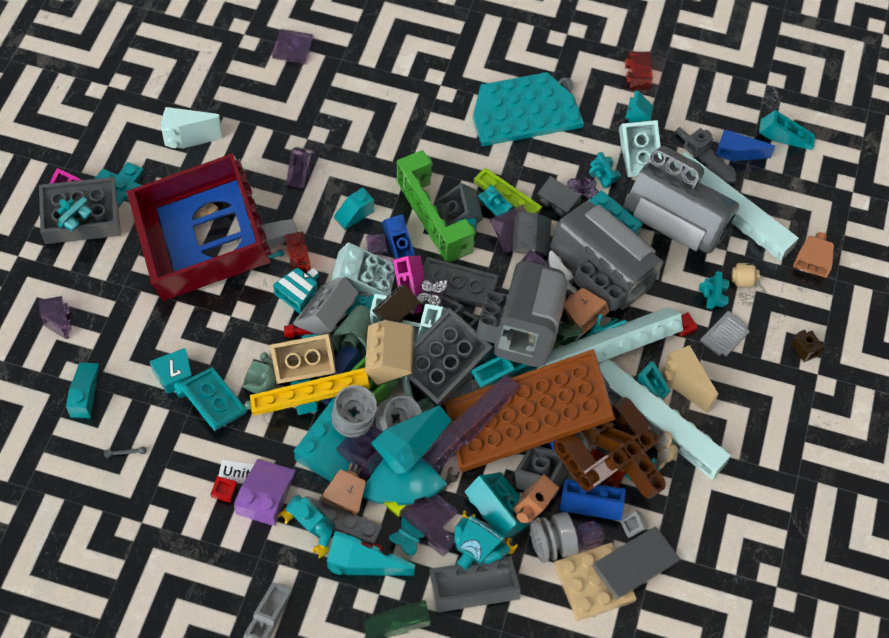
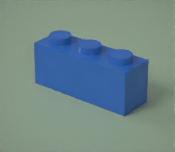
(598, 502)

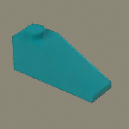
(786, 131)
(82, 390)

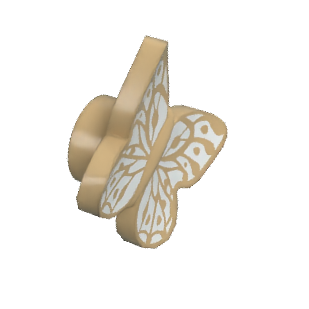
(665, 449)

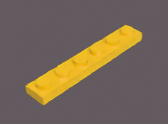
(306, 392)

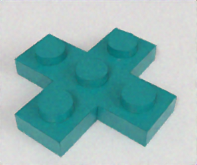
(125, 180)

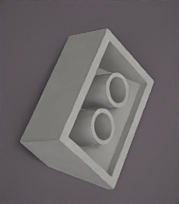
(327, 307)

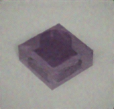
(376, 243)
(442, 541)

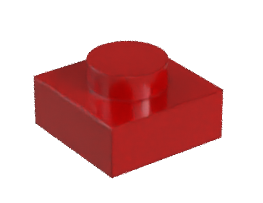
(688, 325)
(223, 489)

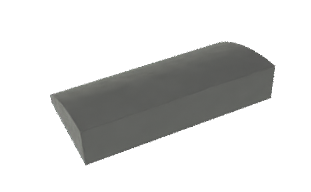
(477, 586)

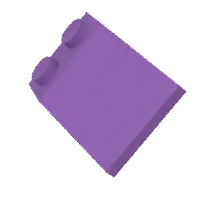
(264, 492)

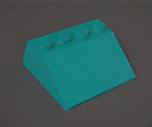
(320, 447)

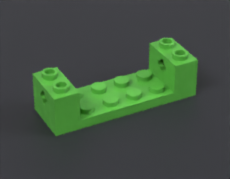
(452, 240)

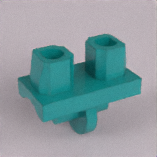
(602, 170)
(494, 201)
(67, 219)
(713, 290)

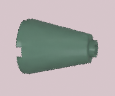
(353, 330)

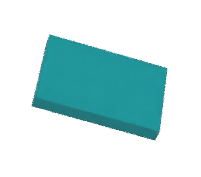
(213, 398)

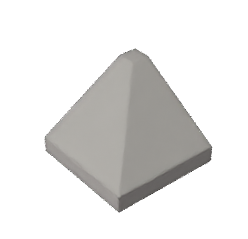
(633, 524)

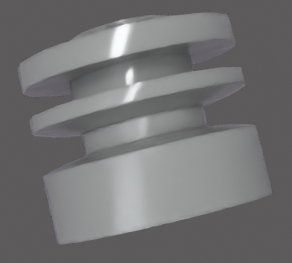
(355, 401)
(399, 408)
(558, 535)

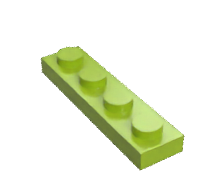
(511, 194)

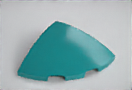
(403, 487)

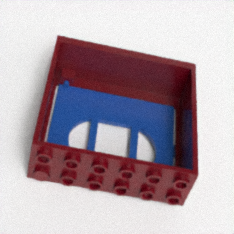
(177, 202)

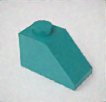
(355, 208)

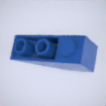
(740, 147)
(398, 236)

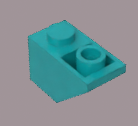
(640, 109)

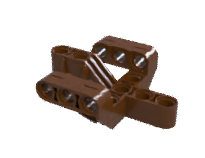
(626, 452)

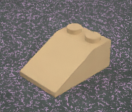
(689, 378)

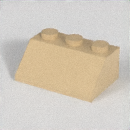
(389, 351)
(303, 358)

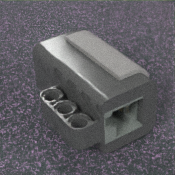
(679, 204)
(605, 255)
(526, 318)

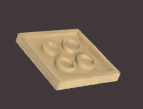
(584, 587)

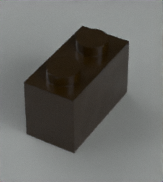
(397, 305)

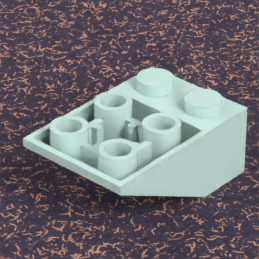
(364, 270)

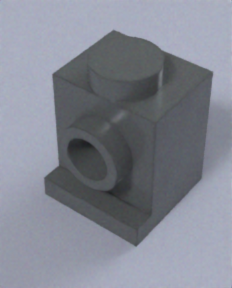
(698, 142)

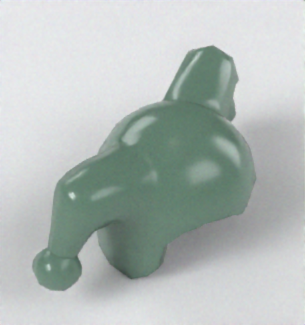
(260, 377)

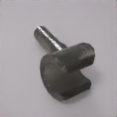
(450, 478)

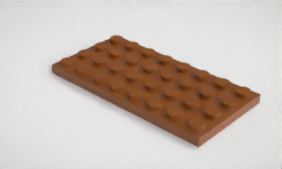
(546, 407)

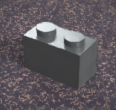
(559, 197)

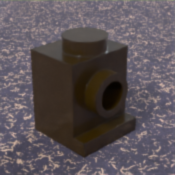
(807, 345)

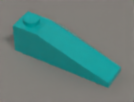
(409, 440)
(352, 558)

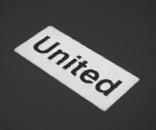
(235, 470)

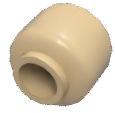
(745, 274)

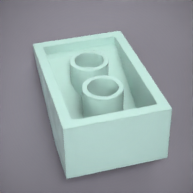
(189, 128)
(637, 144)

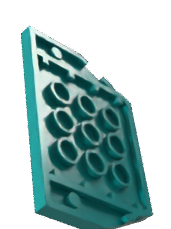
(524, 109)

